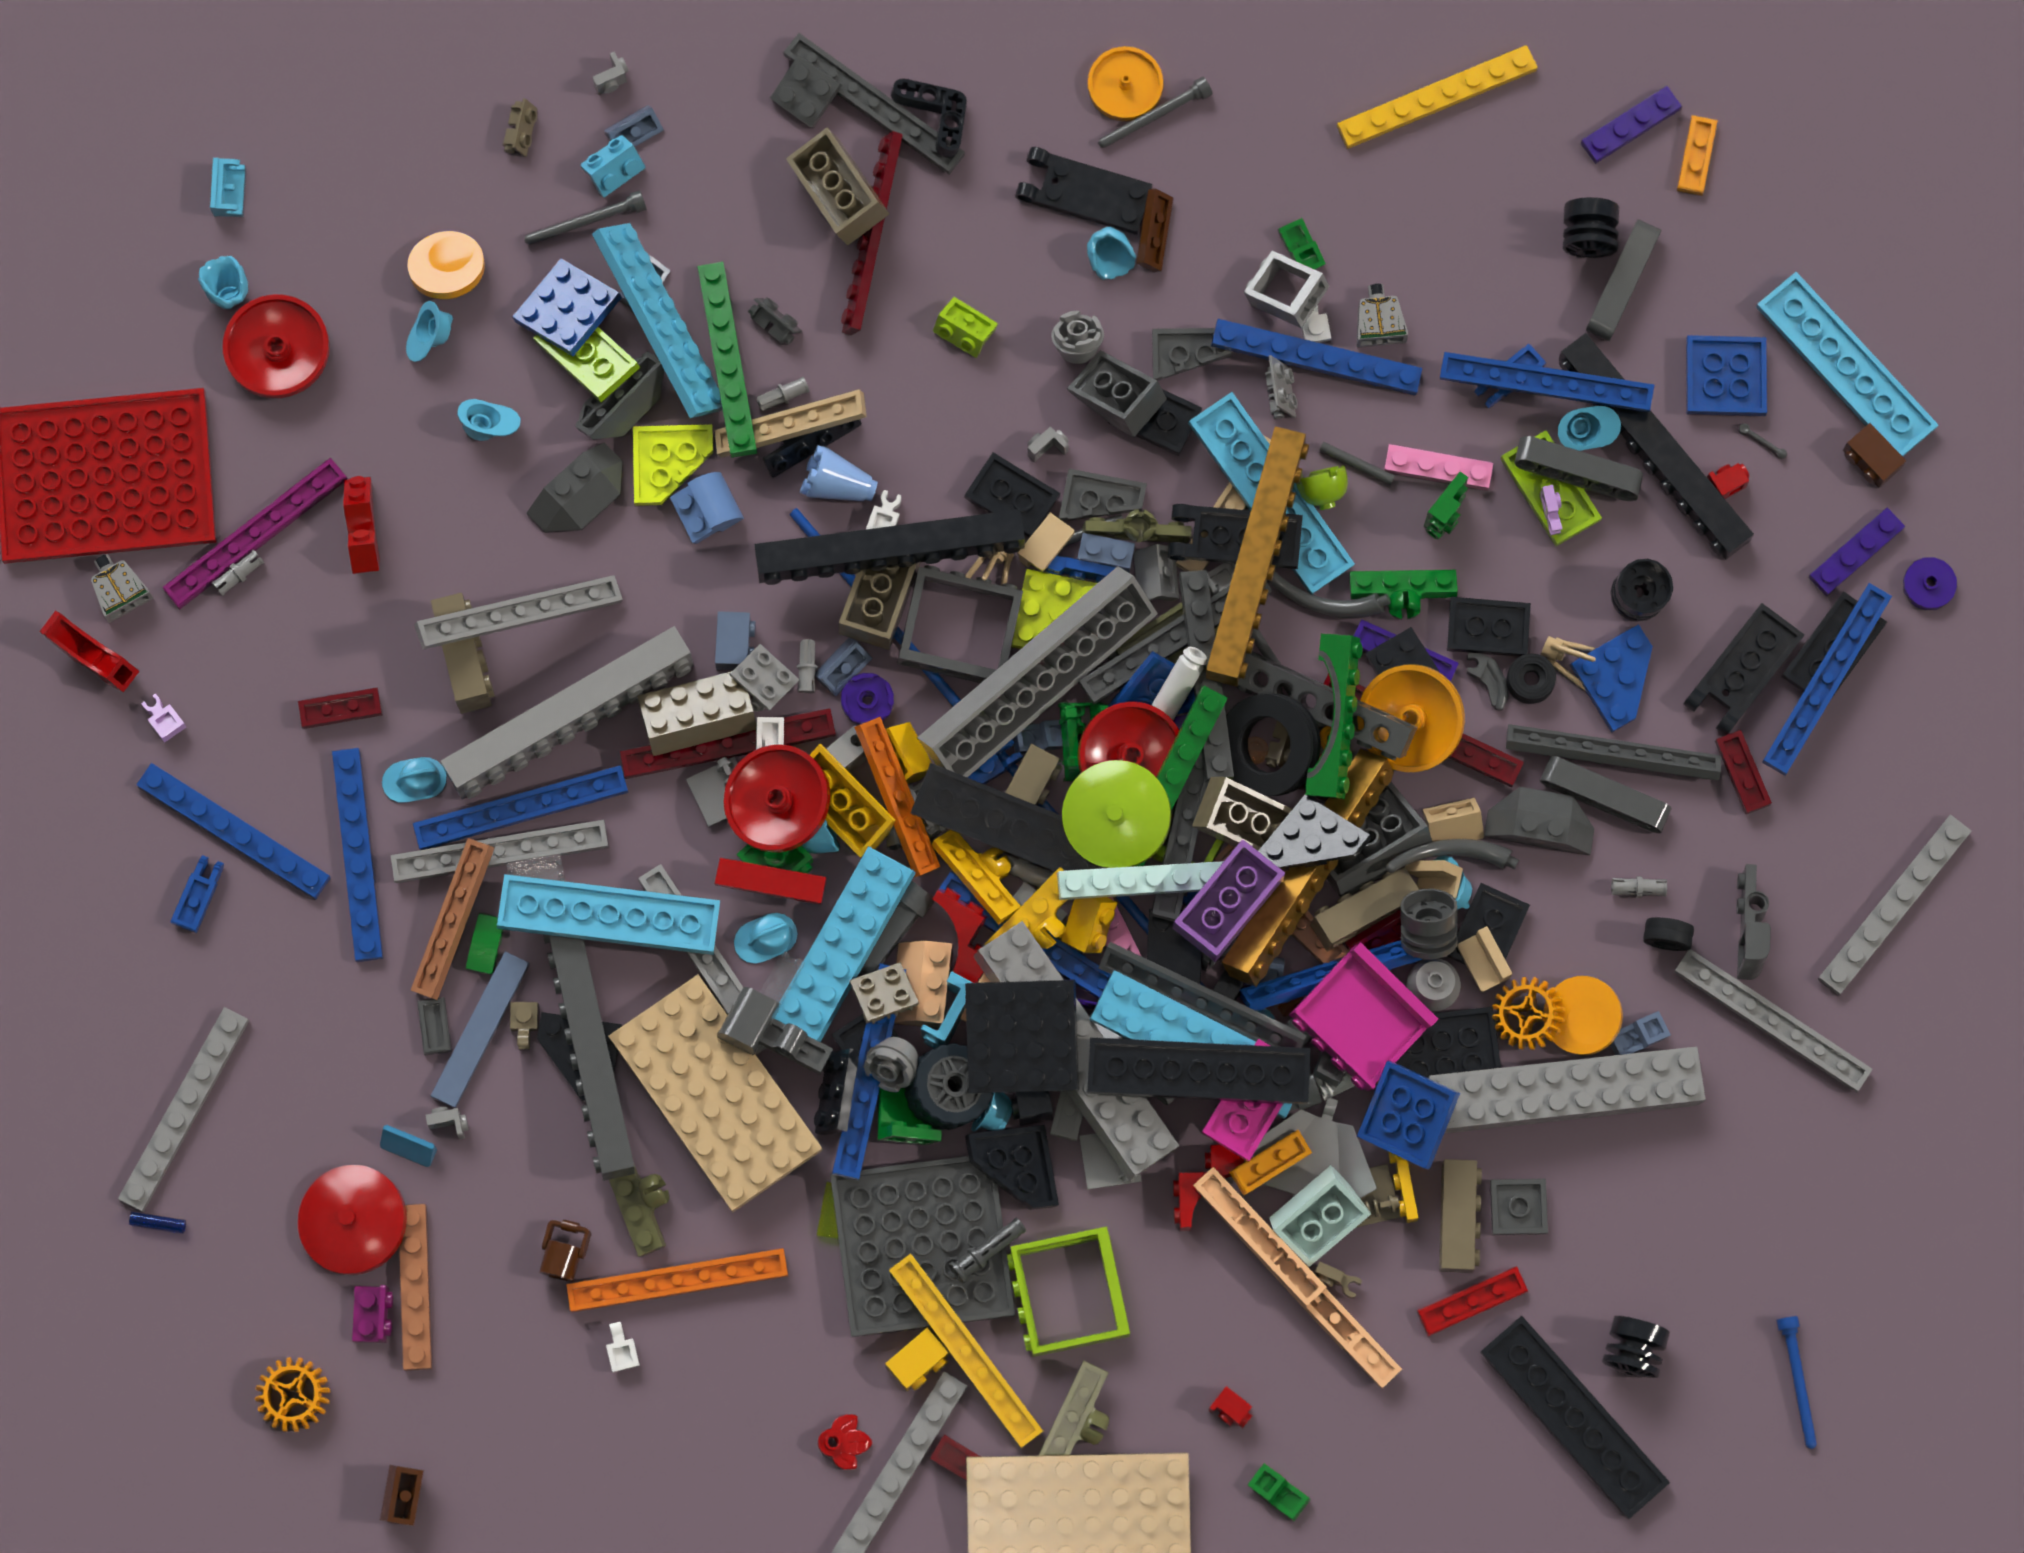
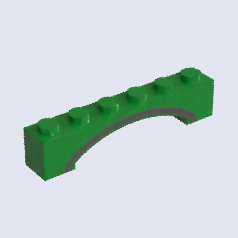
(1341, 658)

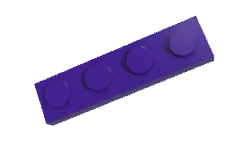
(1631, 124)
(1856, 551)
(1373, 636)

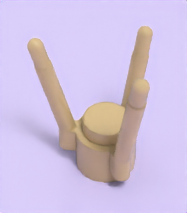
(997, 557)
(1556, 649)

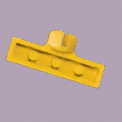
(979, 873)
(1039, 914)

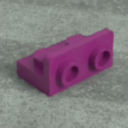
(371, 1314)

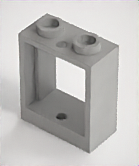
(1305, 300)

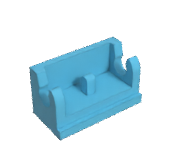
(227, 187)

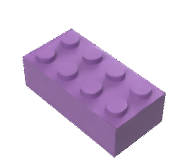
(1228, 900)

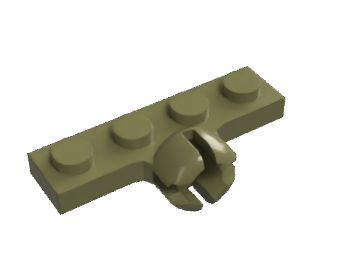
(1139, 528)
(637, 1204)
(1078, 1413)

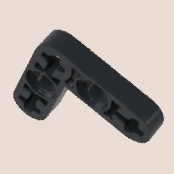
(941, 105)

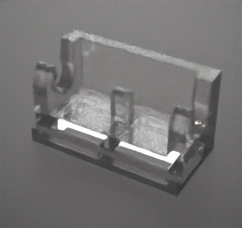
(543, 867)
(782, 977)

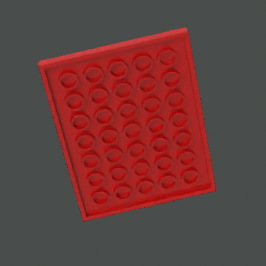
(105, 476)

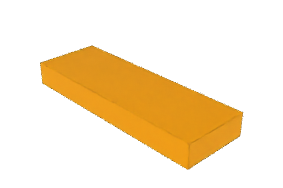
(1697, 155)
(1270, 1162)

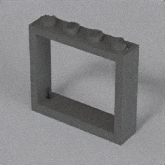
(948, 666)

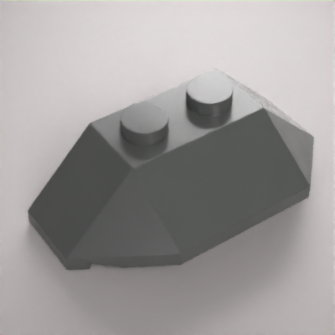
(626, 404)
(579, 491)
(1541, 821)

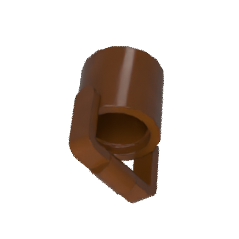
(562, 1259)

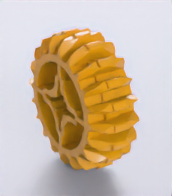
(1526, 1026)
(287, 1406)

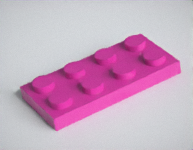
(1241, 1124)

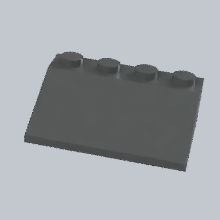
(1392, 830)

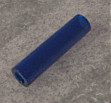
(157, 1222)

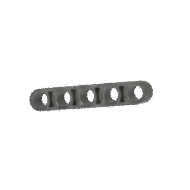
(1623, 280)
(1578, 468)
(1605, 794)

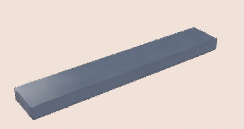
(480, 1030)

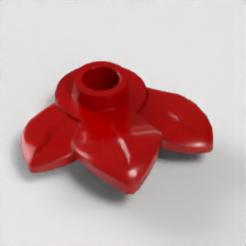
(848, 1442)

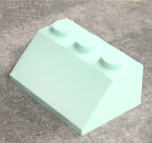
(1319, 1216)

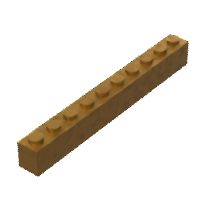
(1256, 557)
(1278, 916)

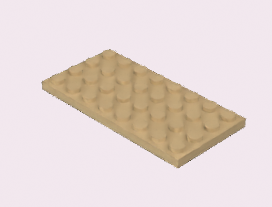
(715, 1094)
(1079, 1503)

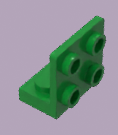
(898, 1122)

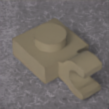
(524, 1019)
(1331, 1276)

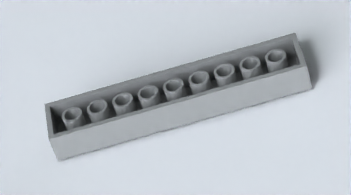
(1038, 674)
(568, 713)
(1575, 1089)
(1122, 1122)

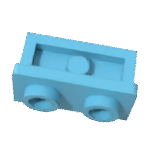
(613, 165)

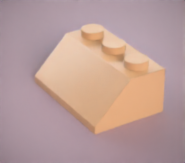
(927, 971)

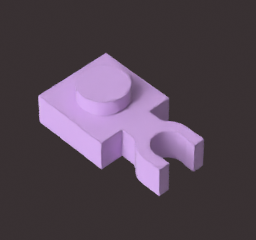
(1551, 502)
(164, 720)

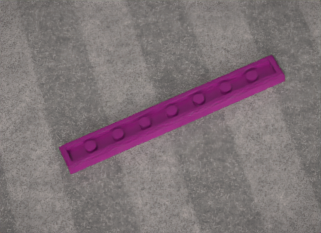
(255, 533)

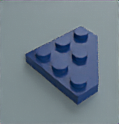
(1616, 676)
(1148, 681)

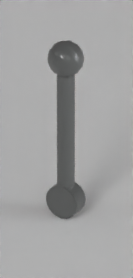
(1745, 429)

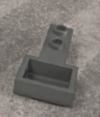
(1754, 934)
(753, 1024)

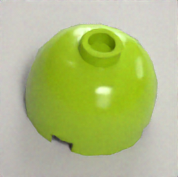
(1324, 486)

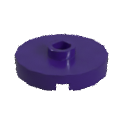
(1928, 596)
(867, 686)

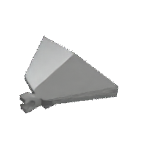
(1330, 1145)

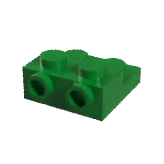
(1444, 513)
(793, 860)

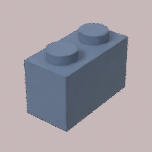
(1106, 551)
(733, 639)

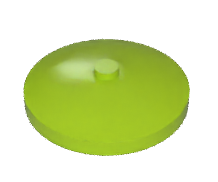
(1116, 814)

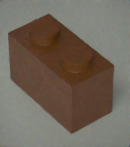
(1873, 455)
(401, 1495)

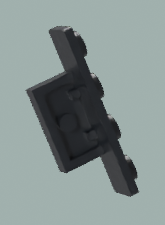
(803, 446)

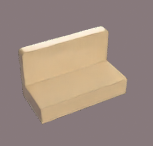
(1045, 543)
(1455, 821)
(1436, 875)
(1484, 960)

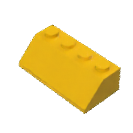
(852, 809)

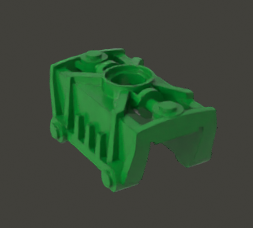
(1071, 727)

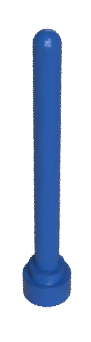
(1789, 1328)

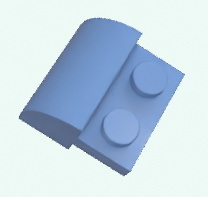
(706, 506)

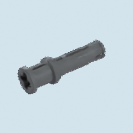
(977, 1259)

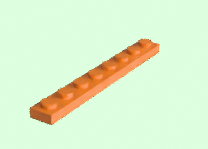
(677, 1280)

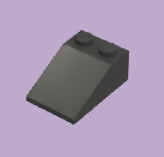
(1118, 393)

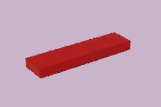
(770, 881)
(1472, 1301)

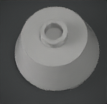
(1077, 337)
(1434, 983)
(892, 1063)

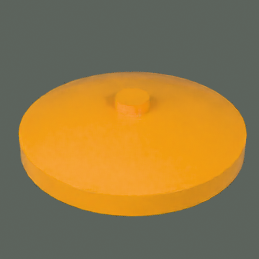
(1424, 700)

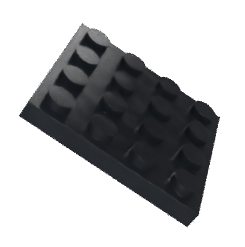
(1022, 1036)
(1455, 1044)

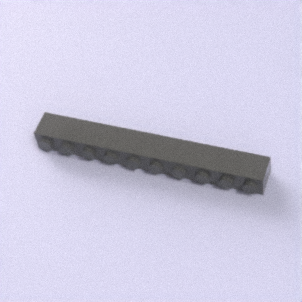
(590, 1057)

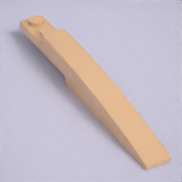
(1297, 1278)

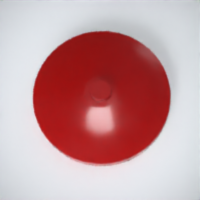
(276, 346)
(1128, 733)
(777, 798)
(352, 1220)

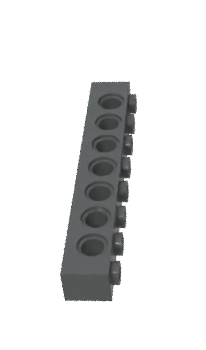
(1400, 731)

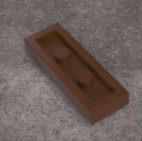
(1154, 230)

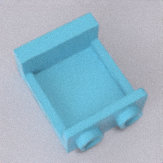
(948, 1027)

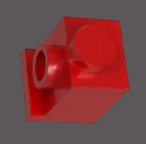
(1730, 479)
(1232, 1408)

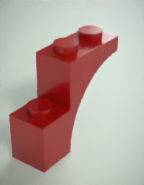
(360, 524)
(89, 652)
(967, 921)
(1219, 1158)

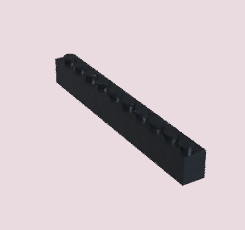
(1666, 459)
(890, 547)

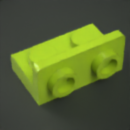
(964, 326)

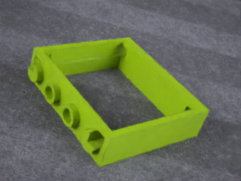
(1020, 1290)

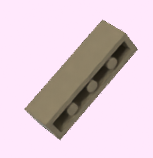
(1034, 776)
(1363, 909)
(1458, 1216)

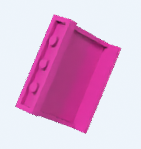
(1362, 1016)

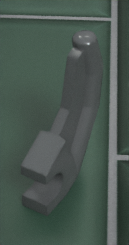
(1492, 676)

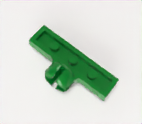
(1404, 587)

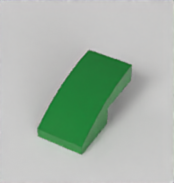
(1300, 244)
(484, 944)
(1278, 1492)

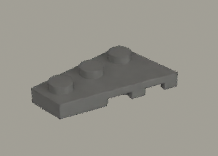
(1183, 350)
(1099, 495)

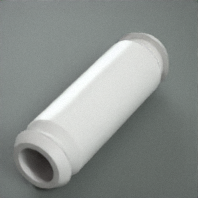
(1180, 681)

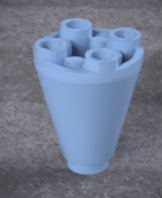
(836, 478)

